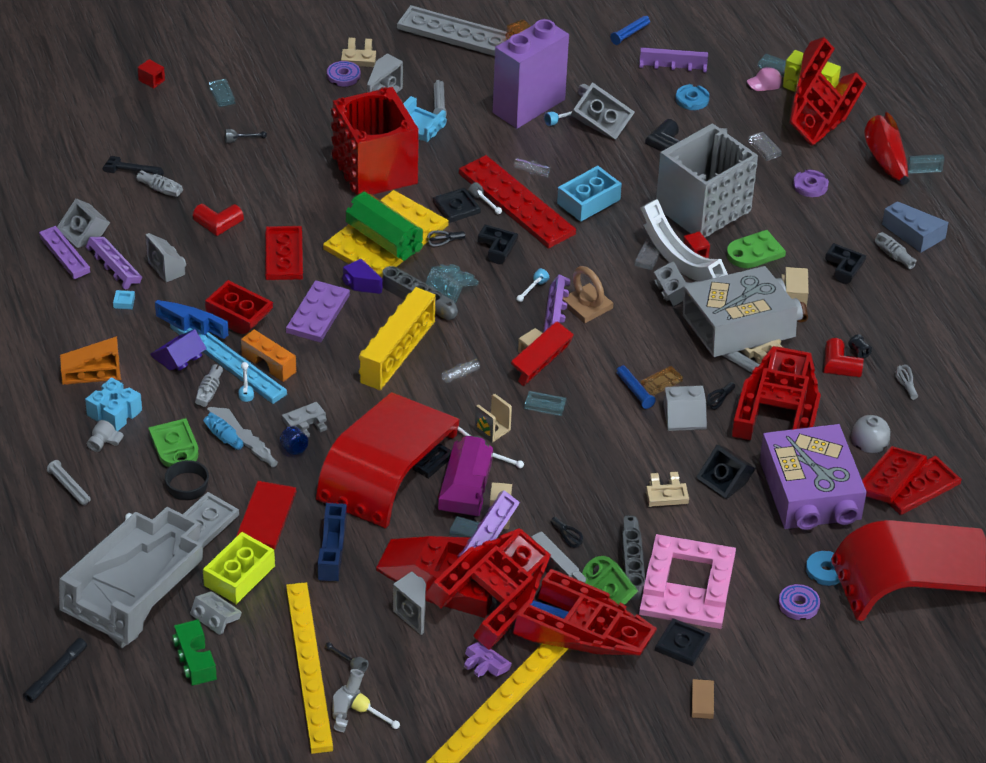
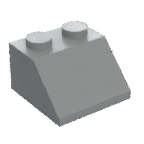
(81, 223)
(164, 258)
(685, 408)
(410, 601)

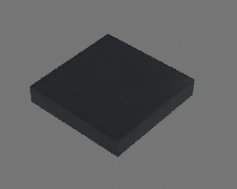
(456, 205)
(682, 642)

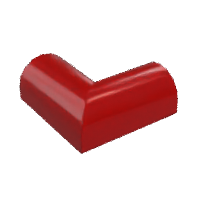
(218, 222)
(837, 363)

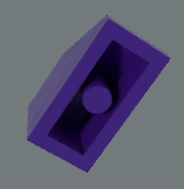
(362, 277)

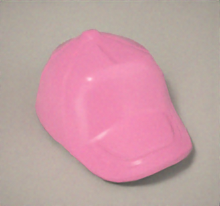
(766, 80)

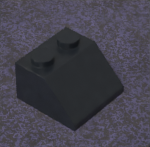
(725, 471)

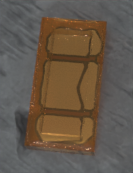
(665, 378)

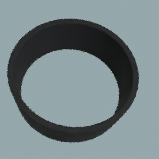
(187, 466)

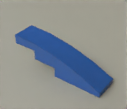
(190, 317)

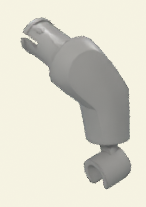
(344, 698)

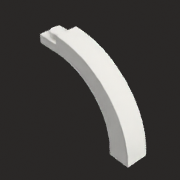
(675, 250)

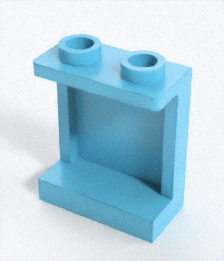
(426, 121)

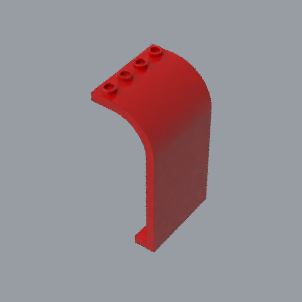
(378, 452)
(908, 554)

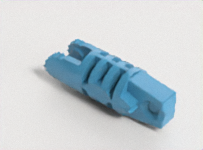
(223, 430)

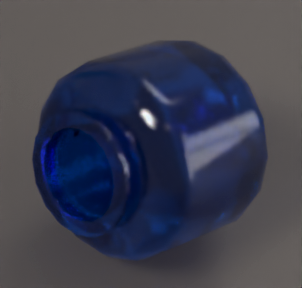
(294, 440)

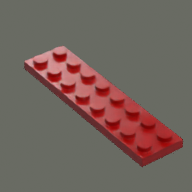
(518, 202)

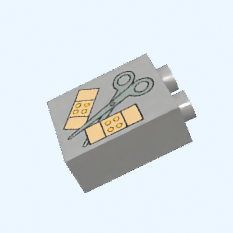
(741, 310)

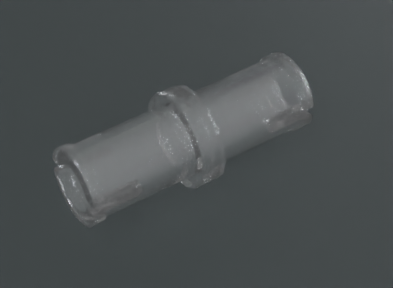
(532, 167)
(460, 370)

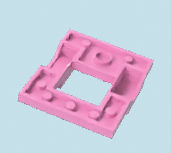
(684, 602)

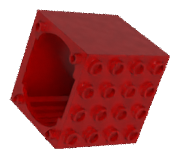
(375, 141)

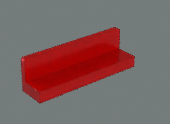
(542, 351)

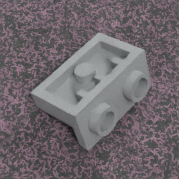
(214, 611)

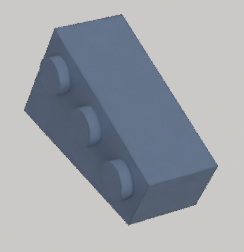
(914, 226)

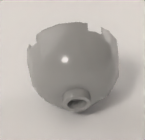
(871, 434)

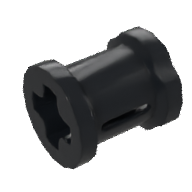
(860, 346)

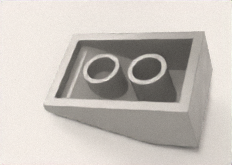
(386, 73)
(602, 112)

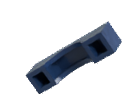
(333, 541)

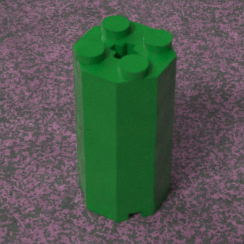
(384, 226)

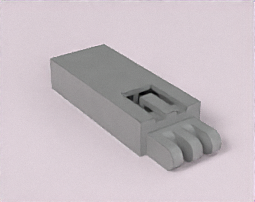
(558, 560)

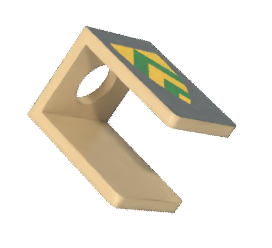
(499, 417)

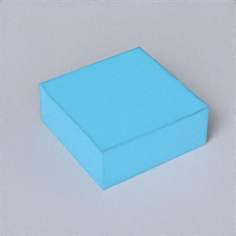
(124, 299)

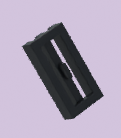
(435, 462)

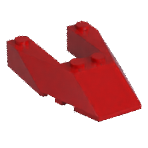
(816, 103)
(781, 380)
(429, 559)
(506, 569)
(593, 620)

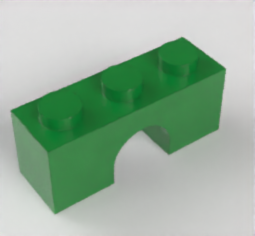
(198, 665)

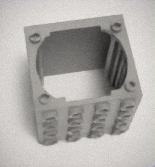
(706, 180)

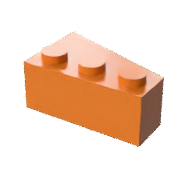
(91, 363)

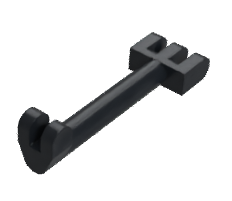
(115, 163)

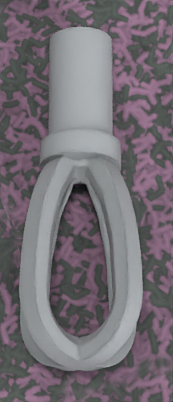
(909, 386)

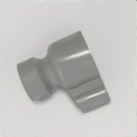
(103, 433)

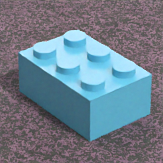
(589, 193)

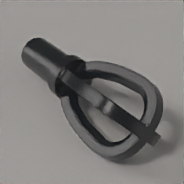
(449, 236)
(723, 392)
(564, 530)

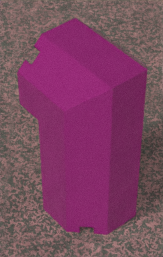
(466, 476)

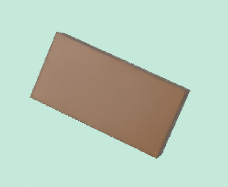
(702, 699)

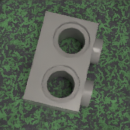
(672, 283)

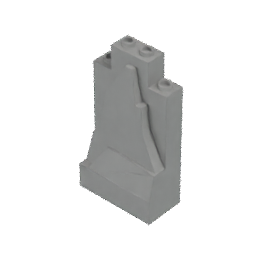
(131, 572)

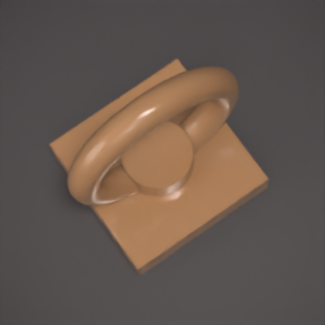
(587, 301)

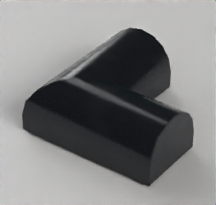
(663, 135)
(500, 241)
(848, 262)

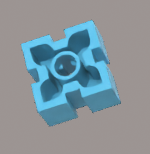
(114, 404)

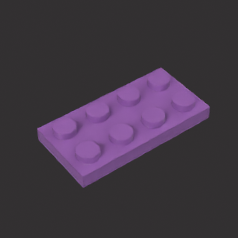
(317, 311)

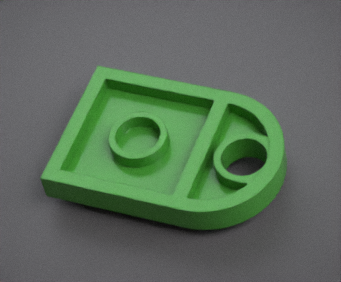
(755, 250)
(174, 441)
(609, 579)

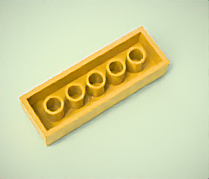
(397, 338)

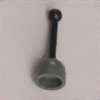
(231, 135)
(355, 663)

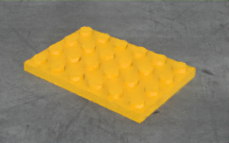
(353, 245)

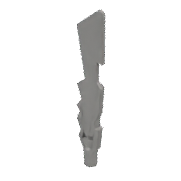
(257, 447)

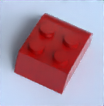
(238, 306)

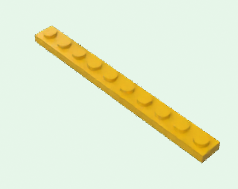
(309, 668)
(498, 704)

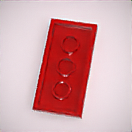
(284, 253)
(892, 473)
(927, 484)
(267, 512)

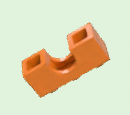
(258, 347)

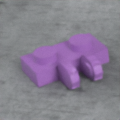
(486, 659)

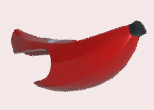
(887, 147)

